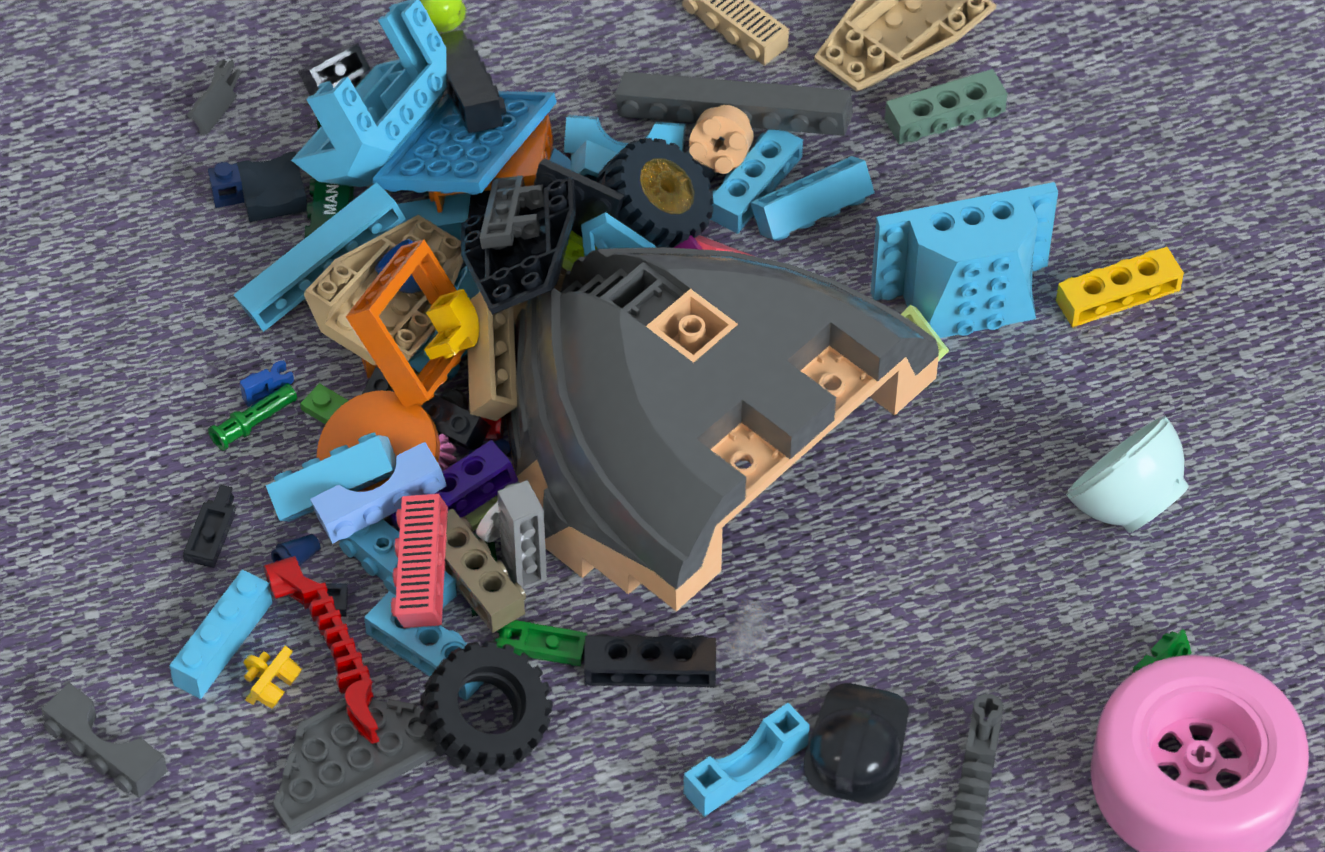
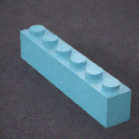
(285, 281)

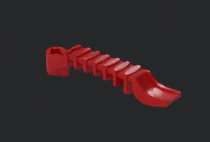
(353, 677)

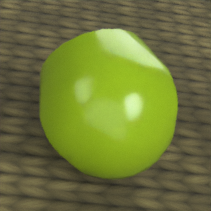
(445, 13)

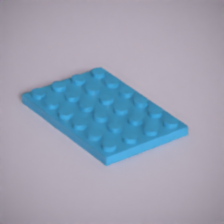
(449, 160)

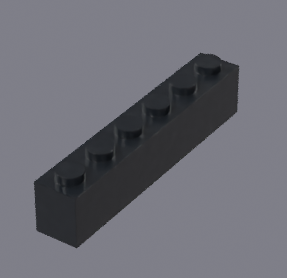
(471, 85)

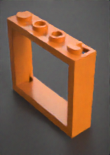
(364, 318)

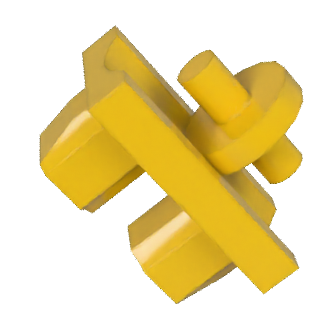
(264, 689)

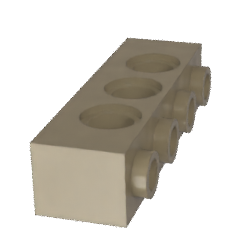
(495, 607)

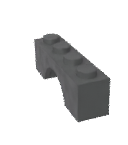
(131, 764)

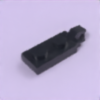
(211, 529)

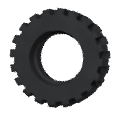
(509, 674)

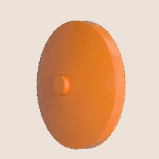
(379, 414)

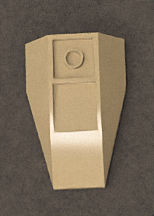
(890, 35)
(351, 274)

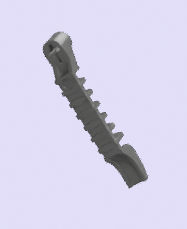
(976, 774)

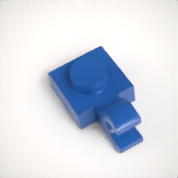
(263, 383)

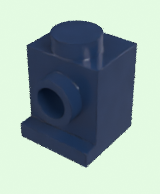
(224, 177)

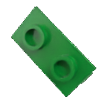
(1168, 646)

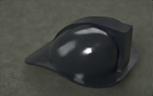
(857, 743)

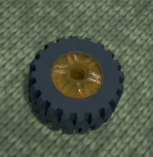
(662, 191)

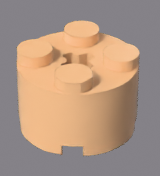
(726, 123)

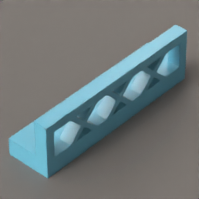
(610, 234)

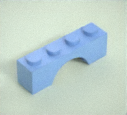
(349, 511)

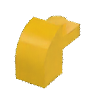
(455, 323)

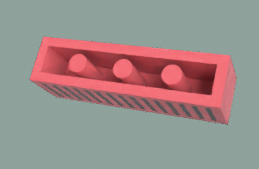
(420, 561)

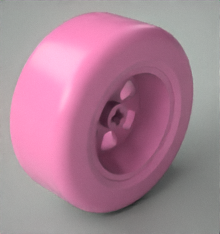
(1209, 700)

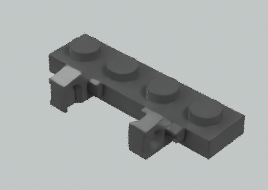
(503, 210)

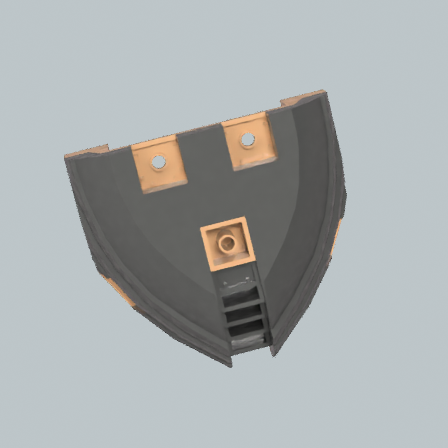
(669, 373)

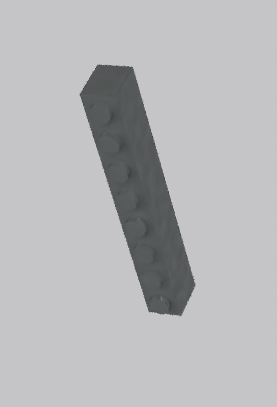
(764, 103)

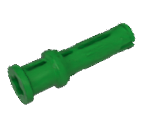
(241, 422)

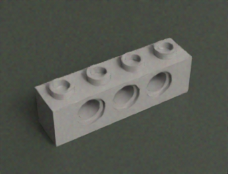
(522, 534)

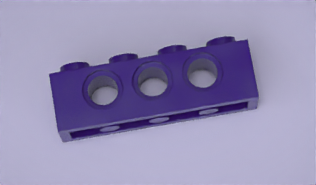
(474, 480)

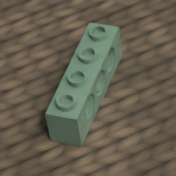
(946, 106)

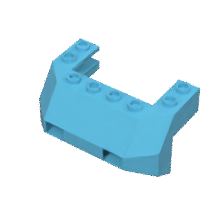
(372, 121)

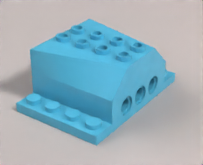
(967, 258)

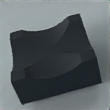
(272, 187)

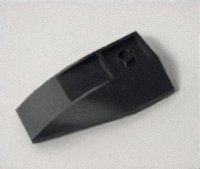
(528, 265)

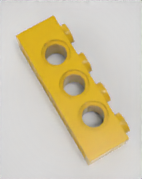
(1119, 286)

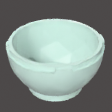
(1134, 478)

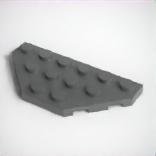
(337, 765)

